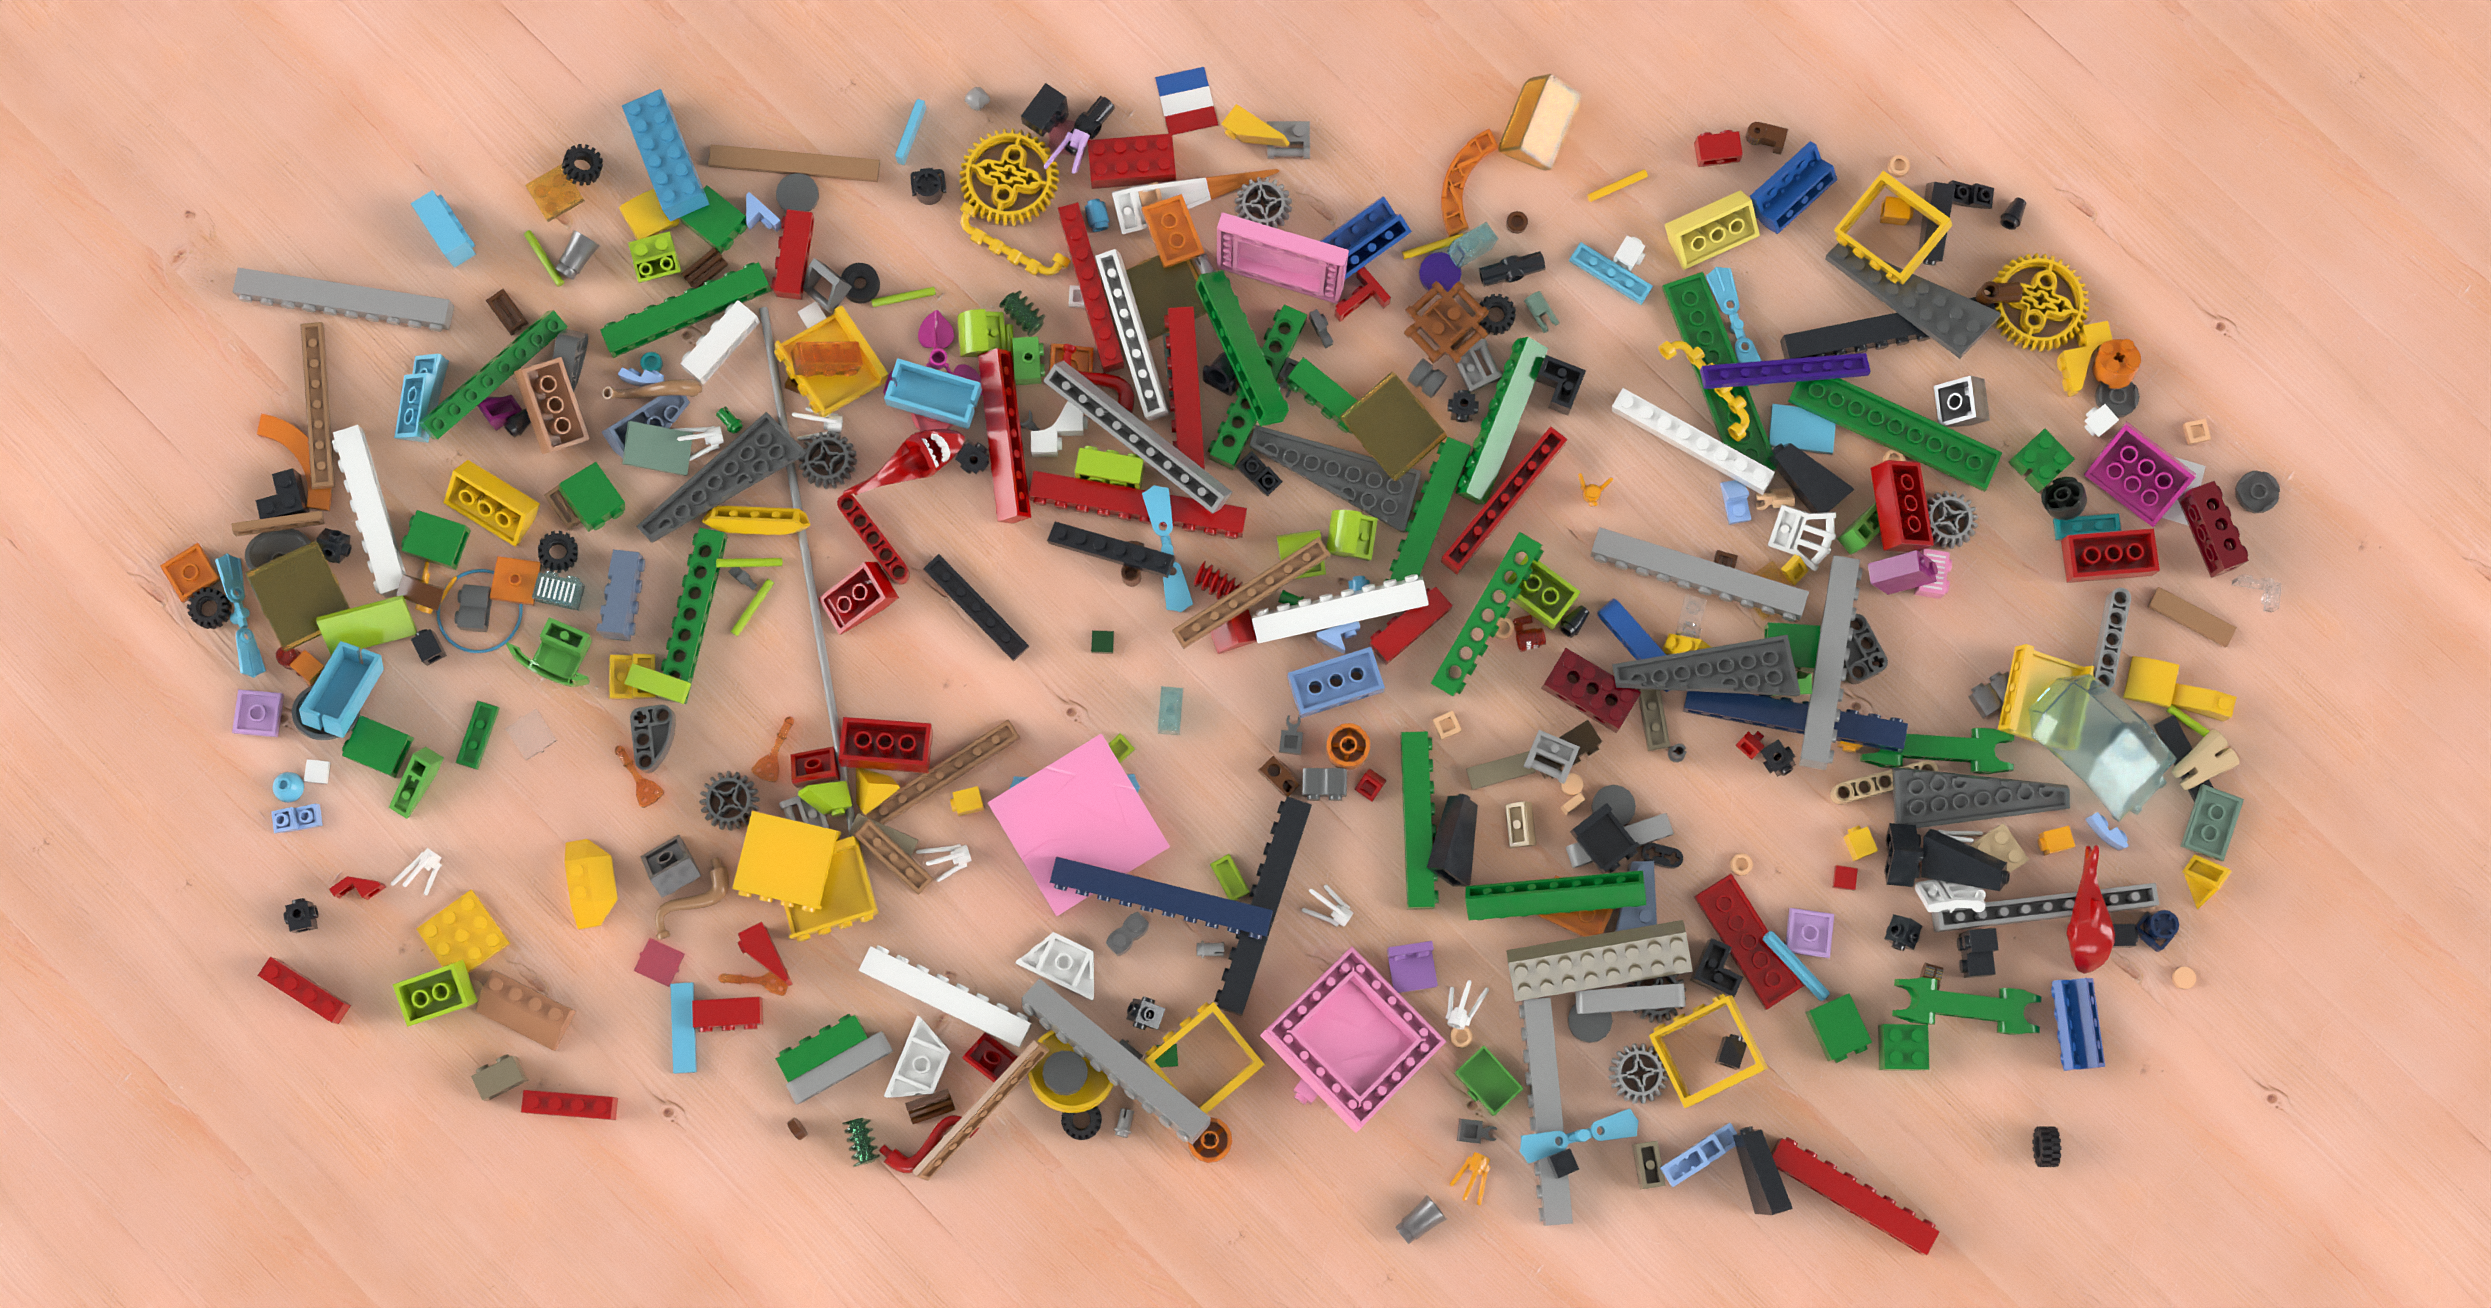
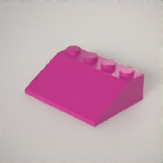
(2140, 474)

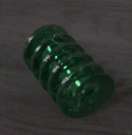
(1022, 313)
(861, 1141)

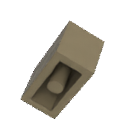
(499, 1077)
(1648, 1165)

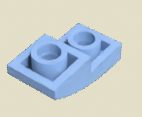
(633, 377)
(296, 818)
(2115, 837)

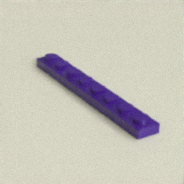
(1784, 370)

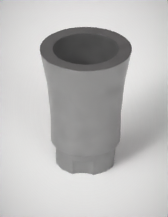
(576, 255)
(1420, 1220)

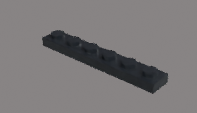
(1111, 549)
(976, 607)

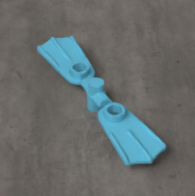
(1724, 290)
(1159, 510)
(248, 651)
(1542, 1145)

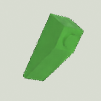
(1861, 531)
(415, 781)

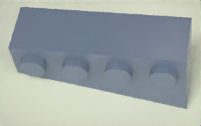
(621, 596)
(1642, 915)

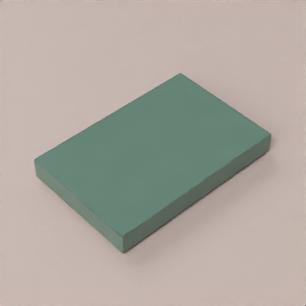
(656, 448)
(2212, 822)

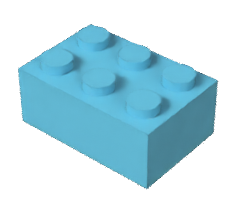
(444, 228)

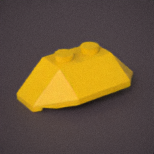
(589, 882)

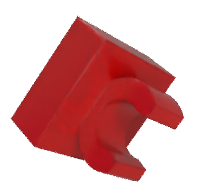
(1751, 744)

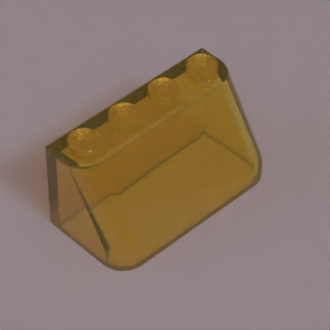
(1539, 121)

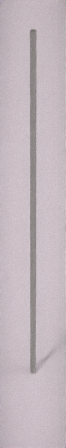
(806, 559)

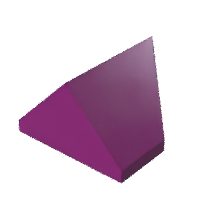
(499, 409)

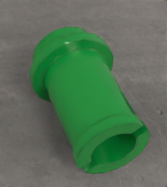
(733, 424)
(1290, 598)

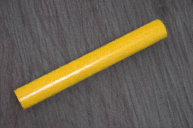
(1617, 185)
(1429, 247)

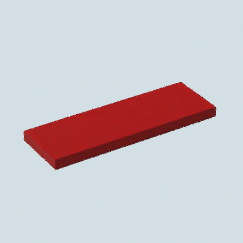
(1744, 931)

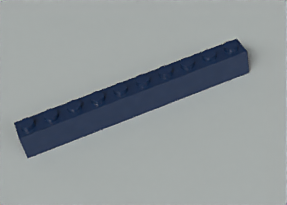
(1791, 717)
(1161, 896)

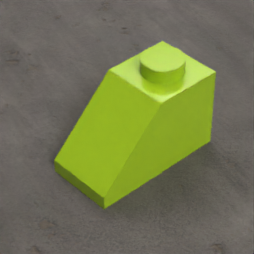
(827, 797)

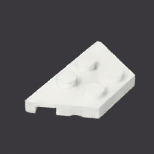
(1063, 964)
(919, 1063)

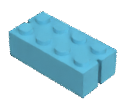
(933, 393)
(341, 689)

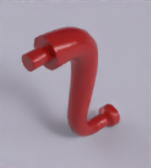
(1120, 385)
(905, 1164)

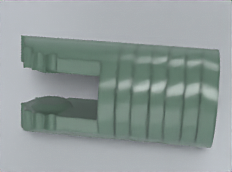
(1538, 307)

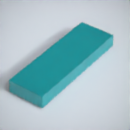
(2086, 525)

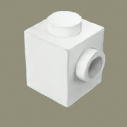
(1630, 253)
(2100, 420)

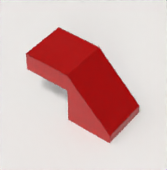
(365, 887)

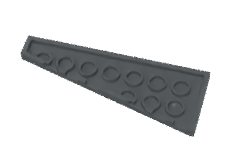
(1936, 311)
(744, 462)
(1343, 473)
(1742, 667)
(1949, 798)

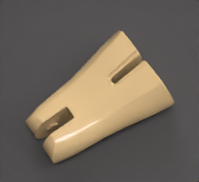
(2206, 760)

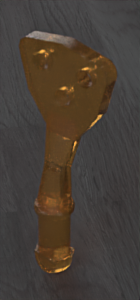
(772, 757)
(641, 783)
(764, 980)

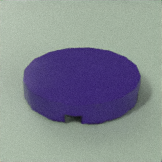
(1439, 268)

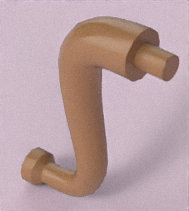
(682, 387)
(719, 889)

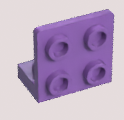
(1412, 967)

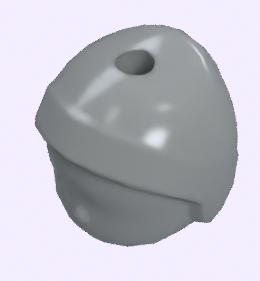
(977, 98)

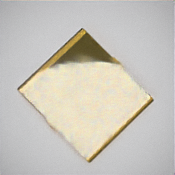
(1163, 288)
(1393, 426)
(296, 592)

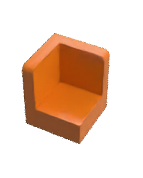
(307, 667)

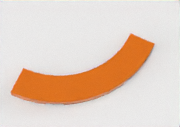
(1456, 177)
(297, 443)

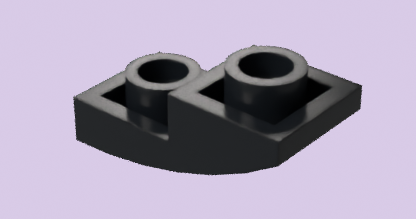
(1972, 195)
(1258, 473)

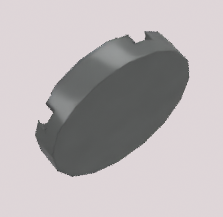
(797, 193)
(2119, 401)
(2257, 491)
(1618, 799)
(1589, 1027)
(1065, 1072)

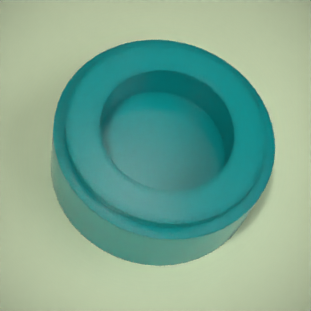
(651, 361)

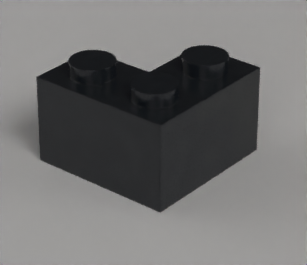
(1045, 110)
(1565, 380)
(289, 496)
(1903, 855)
(1977, 952)
(1710, 970)

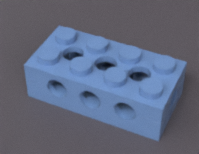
(1339, 668)

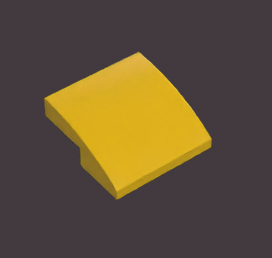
(646, 215)
(618, 671)
(2151, 681)

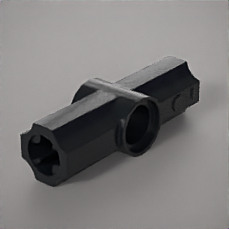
(1092, 120)
(1512, 269)

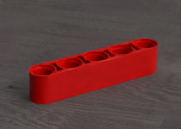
(880, 546)

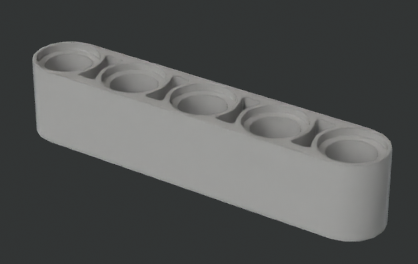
(2113, 630)
(1641, 832)
(1630, 999)
(839, 1068)

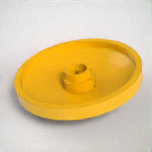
(1089, 1096)

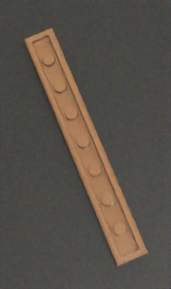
(794, 162)
(317, 405)
(1251, 593)
(945, 772)
(980, 1110)

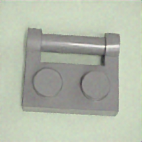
(1296, 133)
(1472, 371)
(1555, 750)
(808, 813)

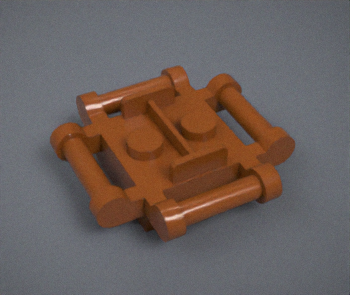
(1446, 322)

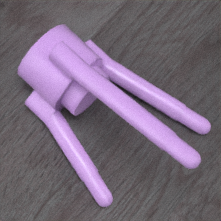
(1078, 141)

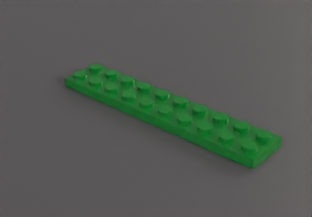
(1703, 328)
(1898, 429)

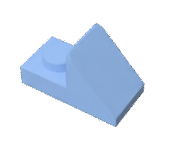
(758, 212)
(1735, 501)
(1332, 636)

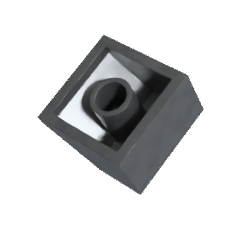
(1962, 402)
(670, 866)

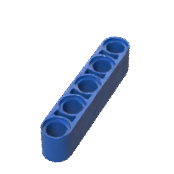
(1628, 631)

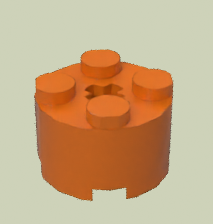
(2116, 363)
(1347, 759)
(1223, 1142)

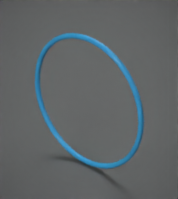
(485, 650)

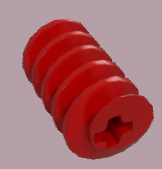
(1214, 581)

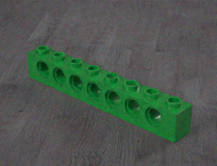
(492, 375)
(1229, 456)
(703, 539)
(1443, 679)

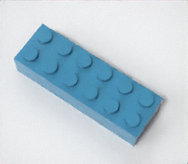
(665, 155)

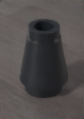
(2013, 214)
(517, 423)
(1574, 621)

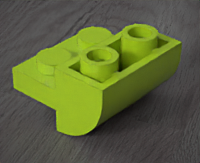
(654, 257)
(980, 332)
(1351, 534)
(1294, 541)

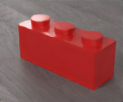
(727, 1013)

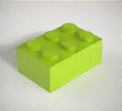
(1110, 467)
(1544, 594)
(435, 993)

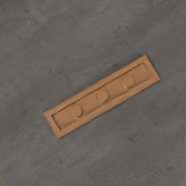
(277, 523)
(2192, 617)
(893, 856)

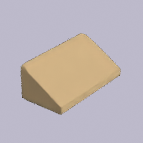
(1520, 824)

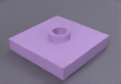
(258, 713)
(1809, 932)

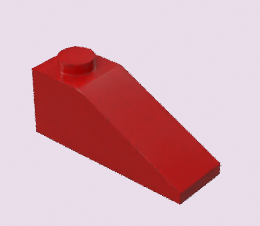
(761, 948)

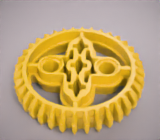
(1002, 170)
(2048, 301)

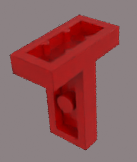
(1362, 294)

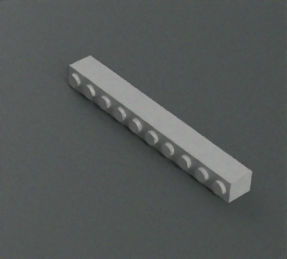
(343, 299)
(1137, 436)
(1699, 574)
(1829, 663)
(2042, 908)
(1115, 1061)
(1545, 1104)

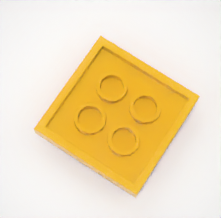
(463, 933)

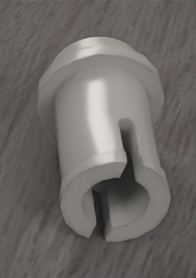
(1204, 264)
(1210, 949)
(1124, 1123)

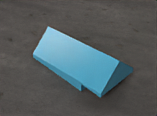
(420, 396)

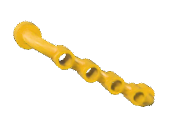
(1014, 256)
(1737, 404)

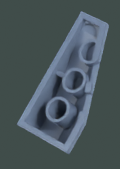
(659, 412)

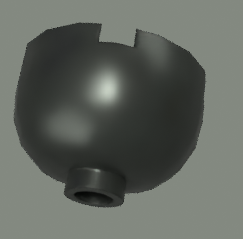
(2064, 498)

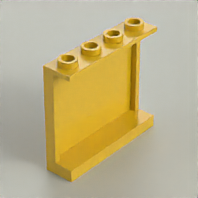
(836, 391)
(2028, 679)
(785, 861)
(844, 898)

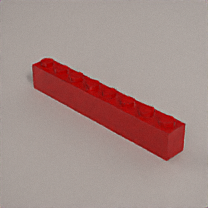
(1091, 287)
(1184, 383)
(1004, 436)
(1503, 500)
(1854, 1197)

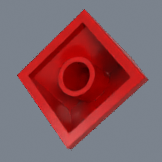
(1234, 633)
(814, 767)
(989, 1057)

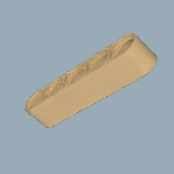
(1873, 784)

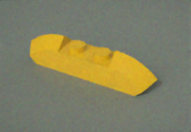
(756, 520)

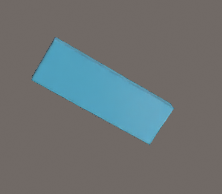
(910, 131)

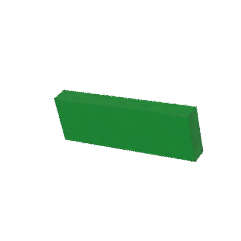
(477, 735)

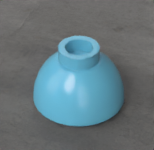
(288, 787)

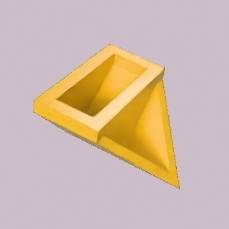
(873, 789)
(2204, 878)

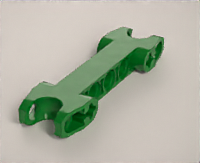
(1974, 750)
(1928, 1002)

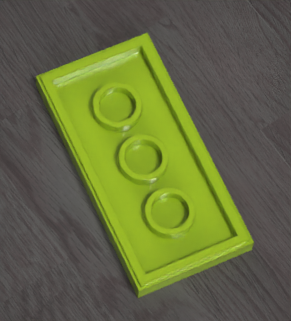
(368, 624)

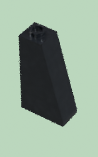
(1941, 197)
(1811, 481)
(1454, 842)
(1960, 863)
(1761, 1173)

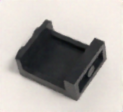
(1605, 839)

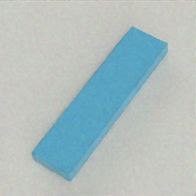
(1610, 273)
(682, 1028)

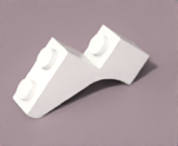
(1069, 423)

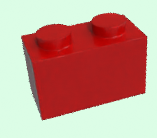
(1718, 148)

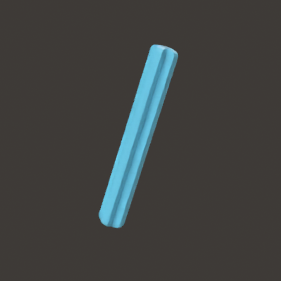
(1796, 965)

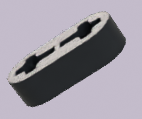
(1663, 850)

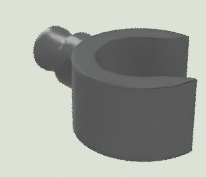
(1029, 423)
(742, 576)

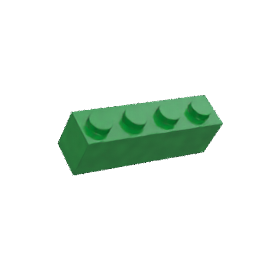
(1320, 391)
(822, 1047)

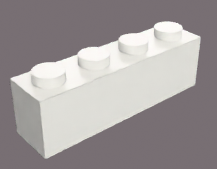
(719, 342)

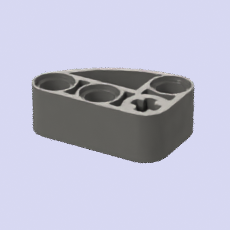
(572, 348)
(1862, 658)
(659, 732)

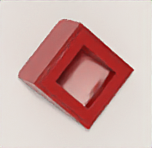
(1370, 784)

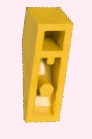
(1250, 129)
(2204, 701)

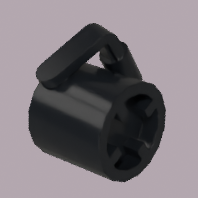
(928, 185)
(1220, 375)

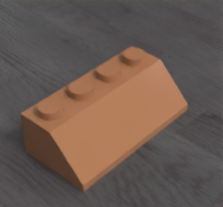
(551, 405)
(524, 1010)

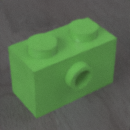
(1027, 360)

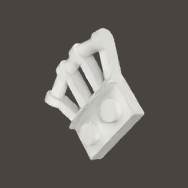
(1788, 532)
(1946, 895)

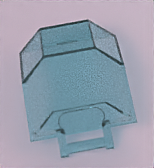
(2101, 742)

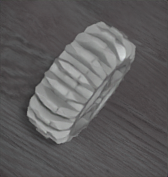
(1270, 202)
(1943, 502)
(1637, 1063)

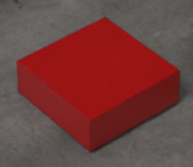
(1845, 877)

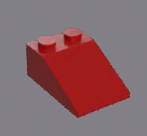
(858, 597)

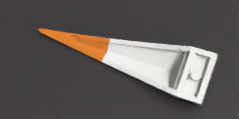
(1193, 191)

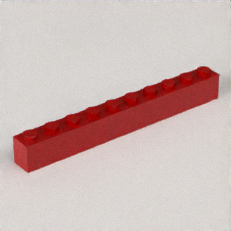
(1129, 503)

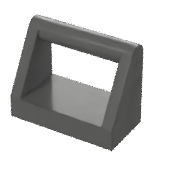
(839, 288)

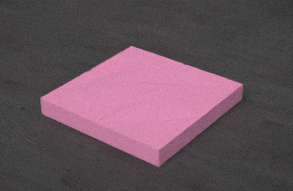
(1281, 258)
(1078, 812)
(1353, 1039)

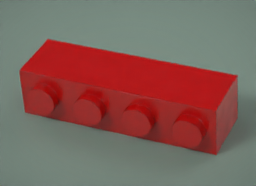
(794, 254)
(1409, 626)
(304, 990)
(569, 1105)

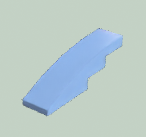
(1699, 1155)

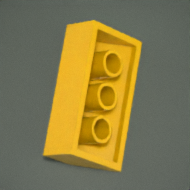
(491, 502)

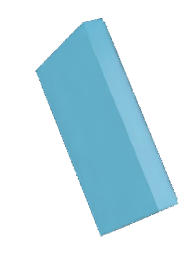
(1801, 429)

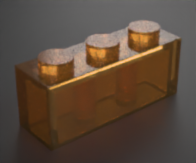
(826, 358)

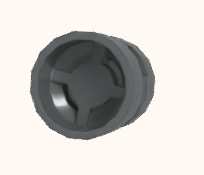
(1427, 378)

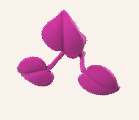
(935, 333)

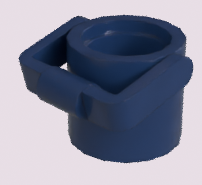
(2157, 927)

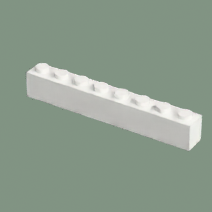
(1132, 335)
(1692, 441)
(370, 509)
(1340, 609)
(946, 997)

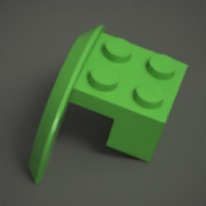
(558, 654)

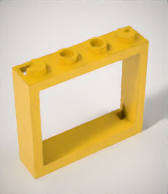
(1882, 181)
(1683, 1020)
(1188, 1024)

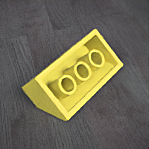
(1712, 229)

